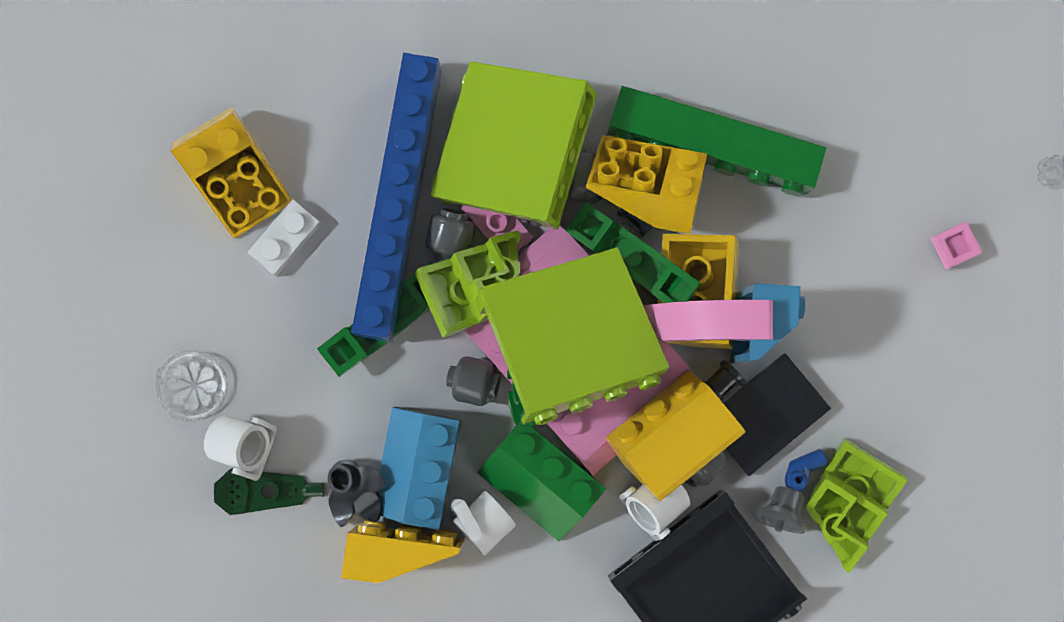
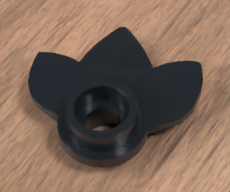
(358, 494)

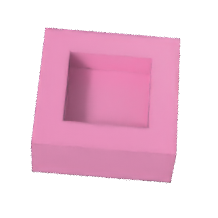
(956, 245)

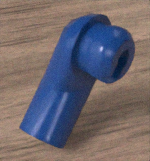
(799, 469)

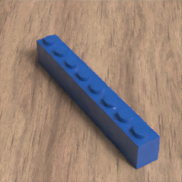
(397, 198)

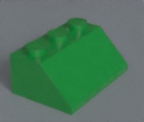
(541, 480)

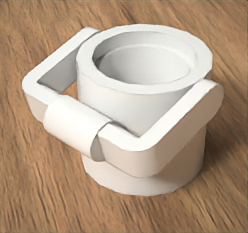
(240, 444)
(652, 514)
(482, 521)

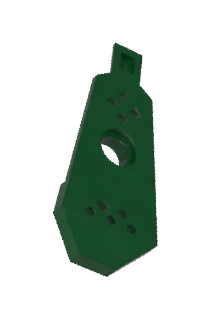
(252, 494)

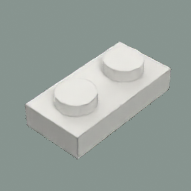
(284, 238)

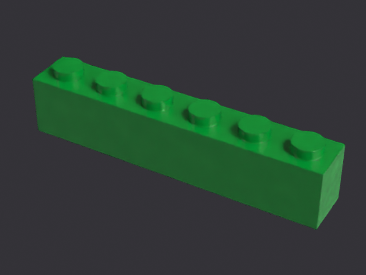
(728, 143)

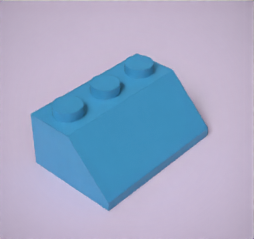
(787, 310)
(418, 467)

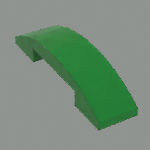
(642, 261)
(347, 350)

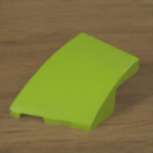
(455, 283)
(853, 500)

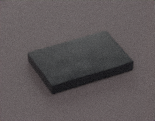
(773, 412)

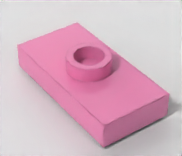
(495, 224)

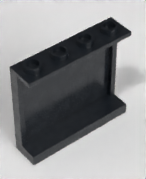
(708, 572)

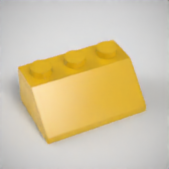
(711, 262)
(675, 435)

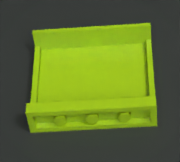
(514, 142)
(573, 335)

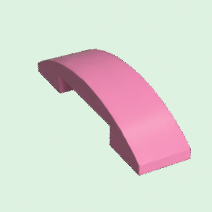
(712, 320)

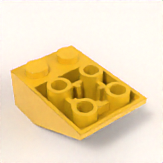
(231, 172)
(649, 181)
(384, 553)

